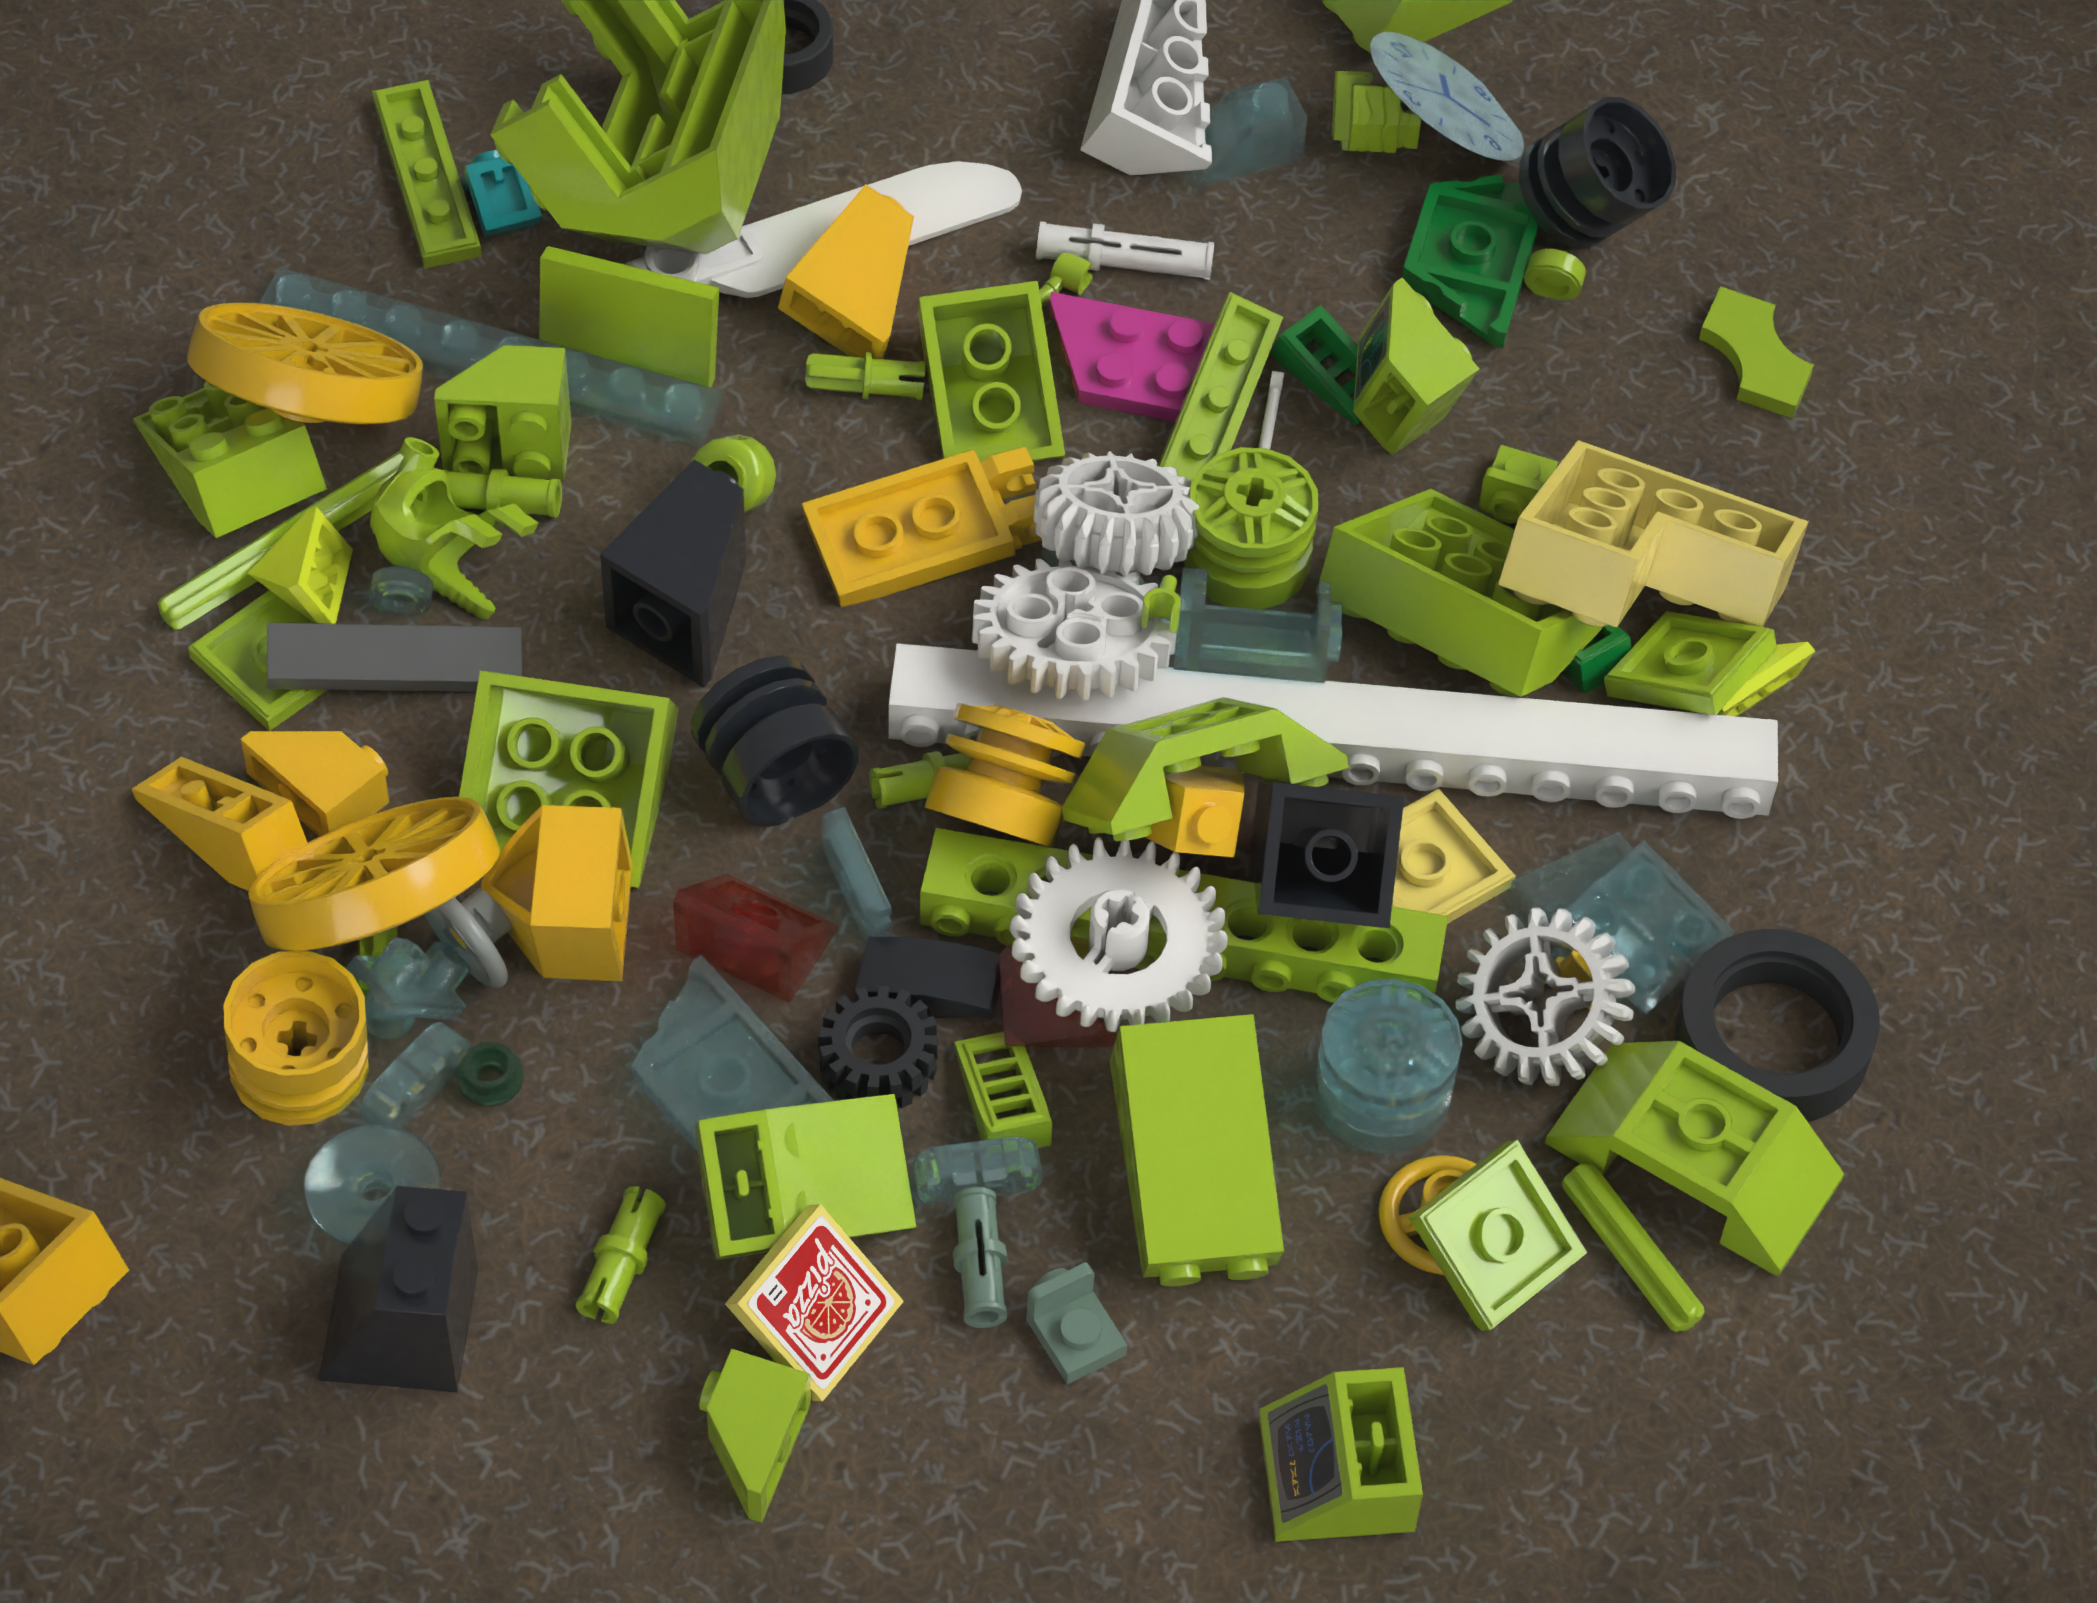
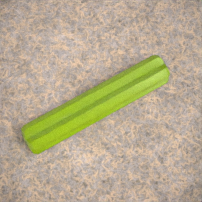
(1633, 1248)

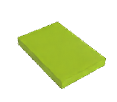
(629, 315)

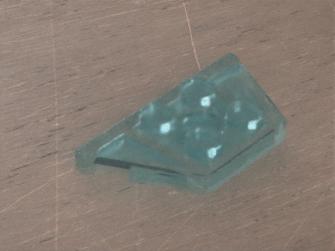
(717, 1058)

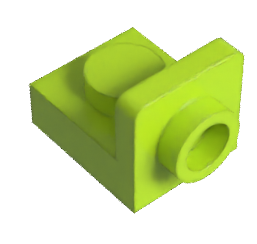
(1513, 482)

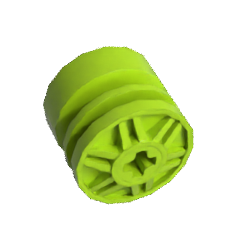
(1253, 527)

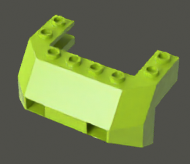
(680, 132)

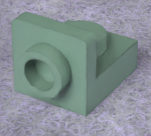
(1073, 1323)

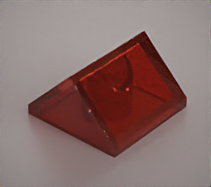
(750, 933)

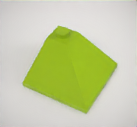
(568, 747)

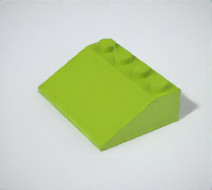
(1433, 581)

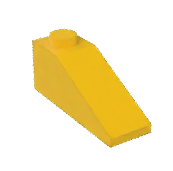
(222, 818)

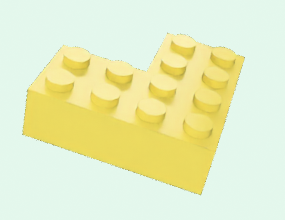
(1622, 525)

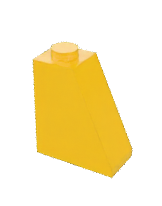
(853, 276)
(1204, 811)

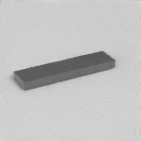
(388, 656)

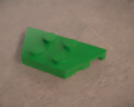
(1473, 252)

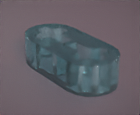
(415, 1076)
(1000, 1164)

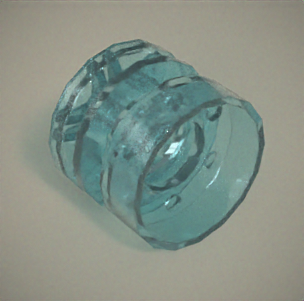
(1387, 1066)

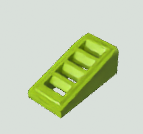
(1031, 1125)

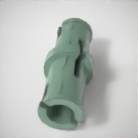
(975, 1221)

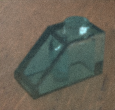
(1254, 132)

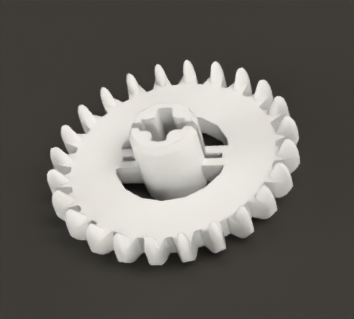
(1122, 900)

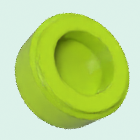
(1555, 274)

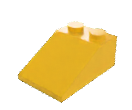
(51, 1269)

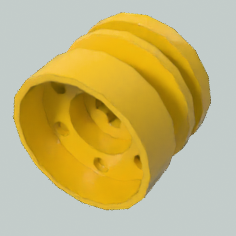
(1005, 773)
(291, 1005)

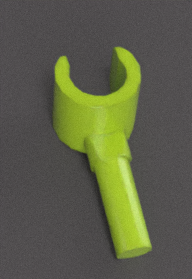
(1068, 273)
(1162, 603)

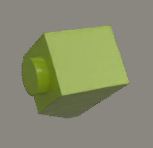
(754, 1423)

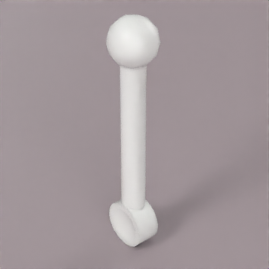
(1271, 409)

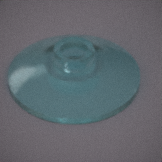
(364, 1161)

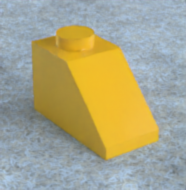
(320, 773)

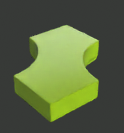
(1765, 368)

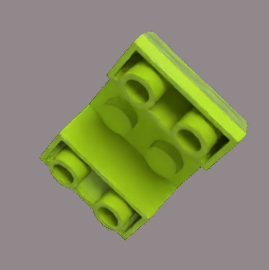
(1125, 778)
(1708, 1138)

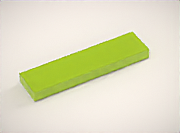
(426, 174)
(1221, 385)

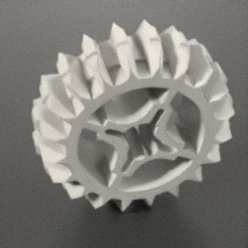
(1115, 513)
(1541, 969)

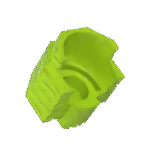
(1371, 115)

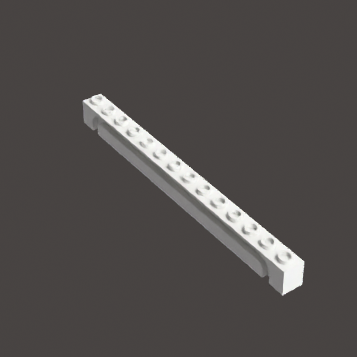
(1397, 733)

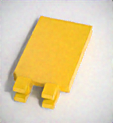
(923, 523)

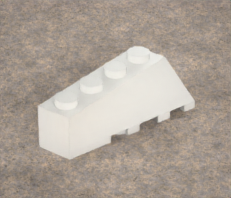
(1152, 91)

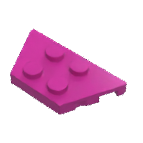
(1128, 354)

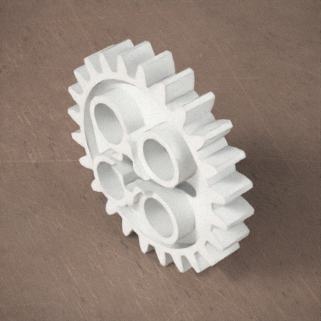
(1070, 629)

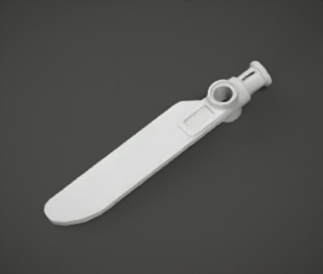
(766, 251)

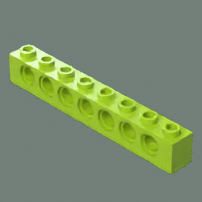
(971, 864)

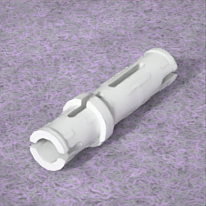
(1126, 250)

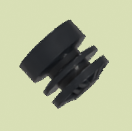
(1597, 173)
(774, 740)

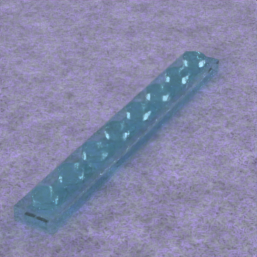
(454, 344)

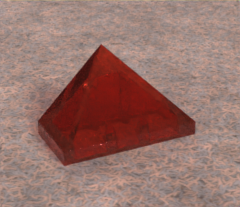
(1036, 1022)

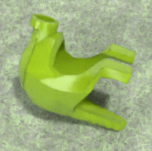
(426, 531)

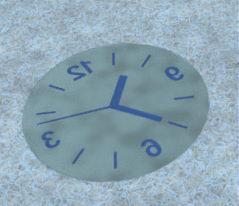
(1446, 96)

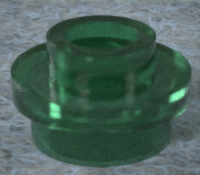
(486, 1058)

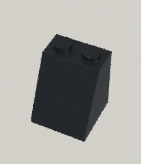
(679, 571)
(1325, 853)
(405, 1295)

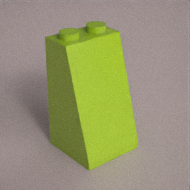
(1197, 1148)

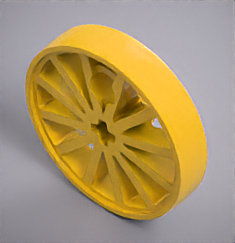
(305, 364)
(373, 874)

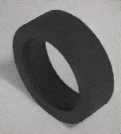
(1803, 964)

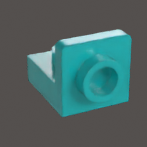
(499, 195)

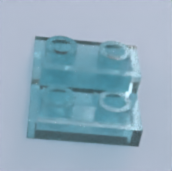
(1653, 920)

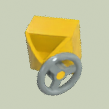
(557, 894)

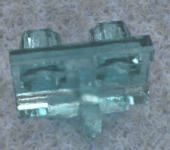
(409, 985)

